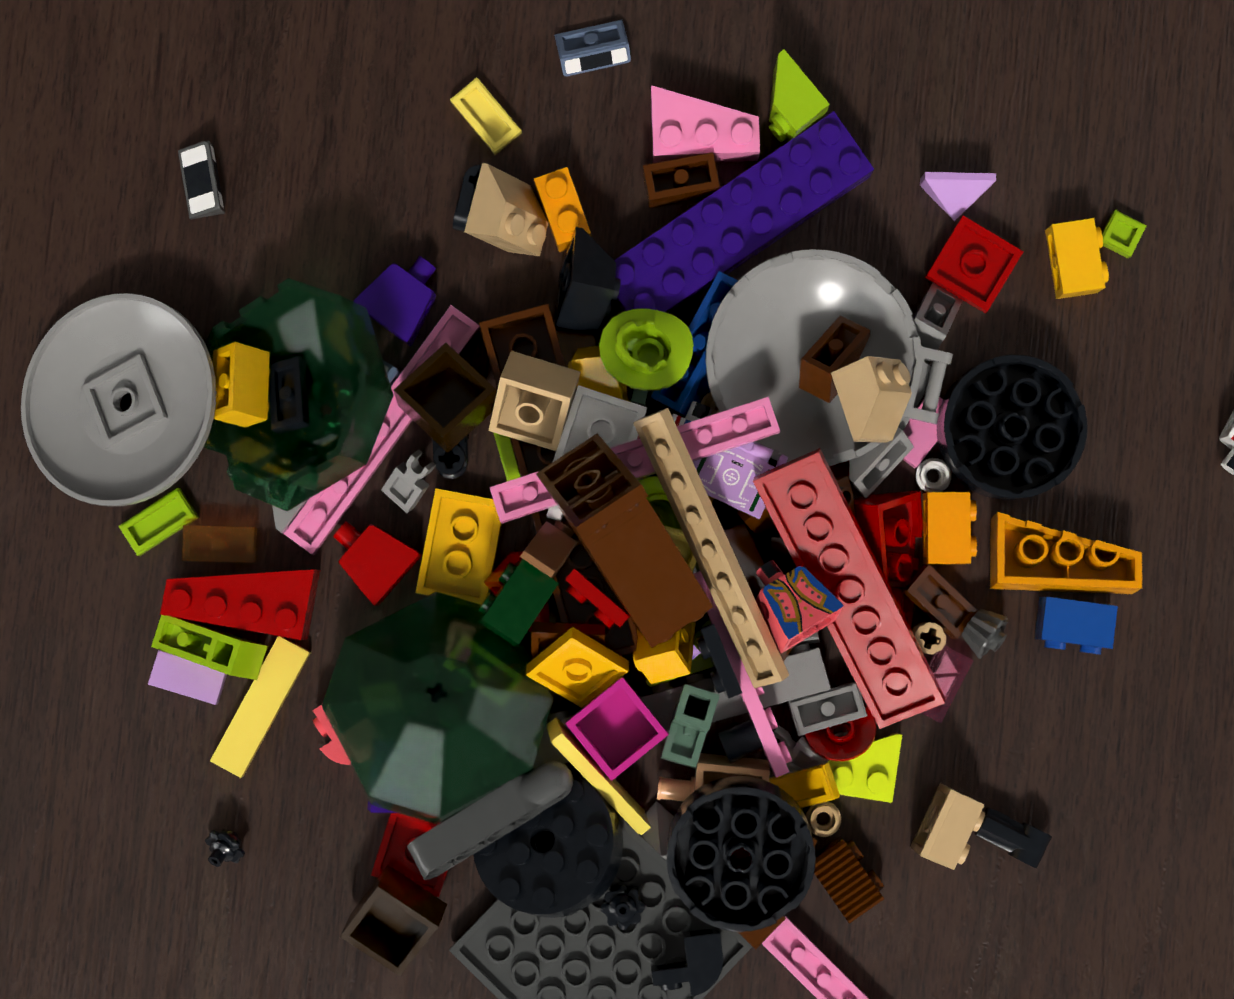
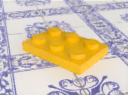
(459, 546)

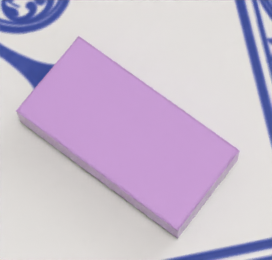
(187, 678)

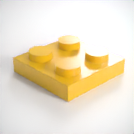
(577, 667)

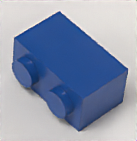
(1075, 623)

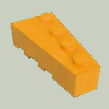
(1046, 559)

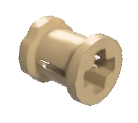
(936, 631)

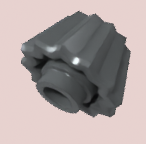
(985, 632)

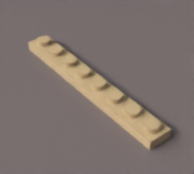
(711, 548)

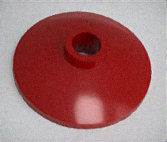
(856, 742)

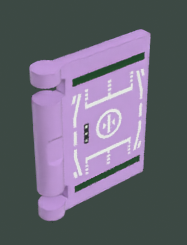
(731, 473)

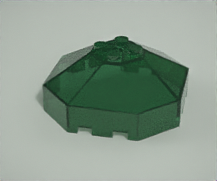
(340, 367)
(427, 754)

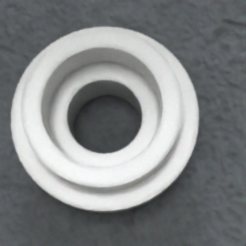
(943, 471)

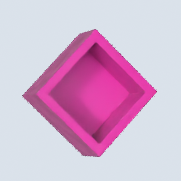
(616, 728)

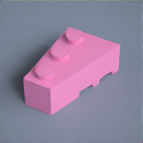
(696, 127)

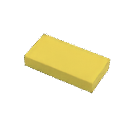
(486, 116)

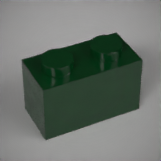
(517, 601)

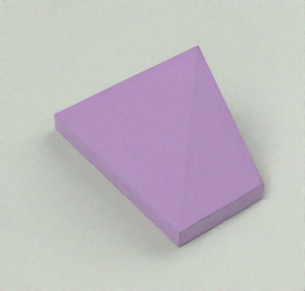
(956, 191)

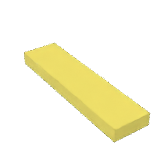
(260, 706)
(591, 771)

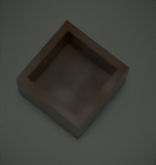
(446, 397)
(394, 920)

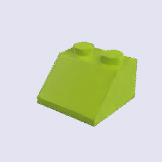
(794, 100)

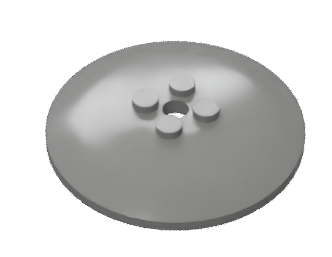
(76, 393)

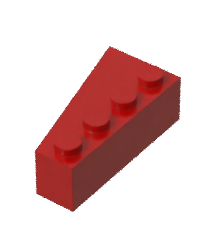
(253, 602)

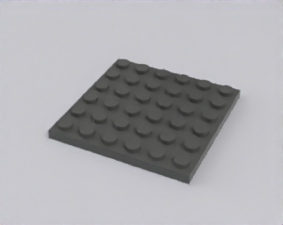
(580, 952)

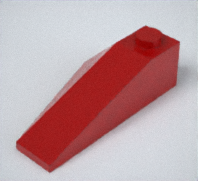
(891, 529)

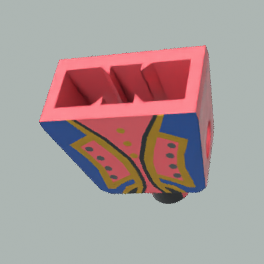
(794, 604)

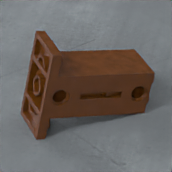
(625, 539)

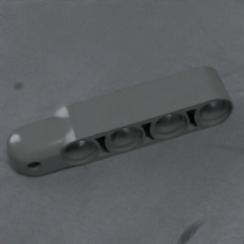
(490, 818)

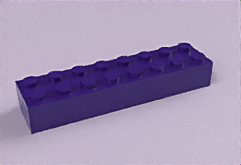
(742, 218)

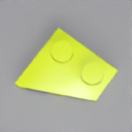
(872, 773)

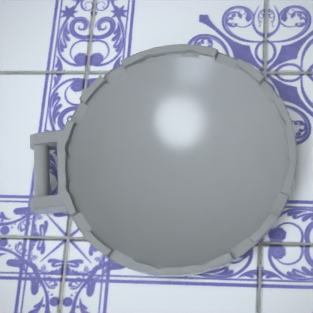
(779, 315)

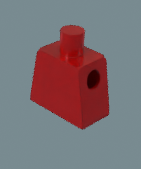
(375, 560)

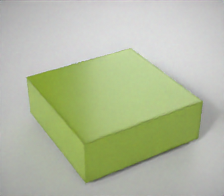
(1122, 233)

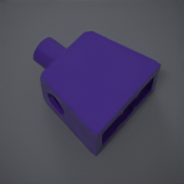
(400, 299)

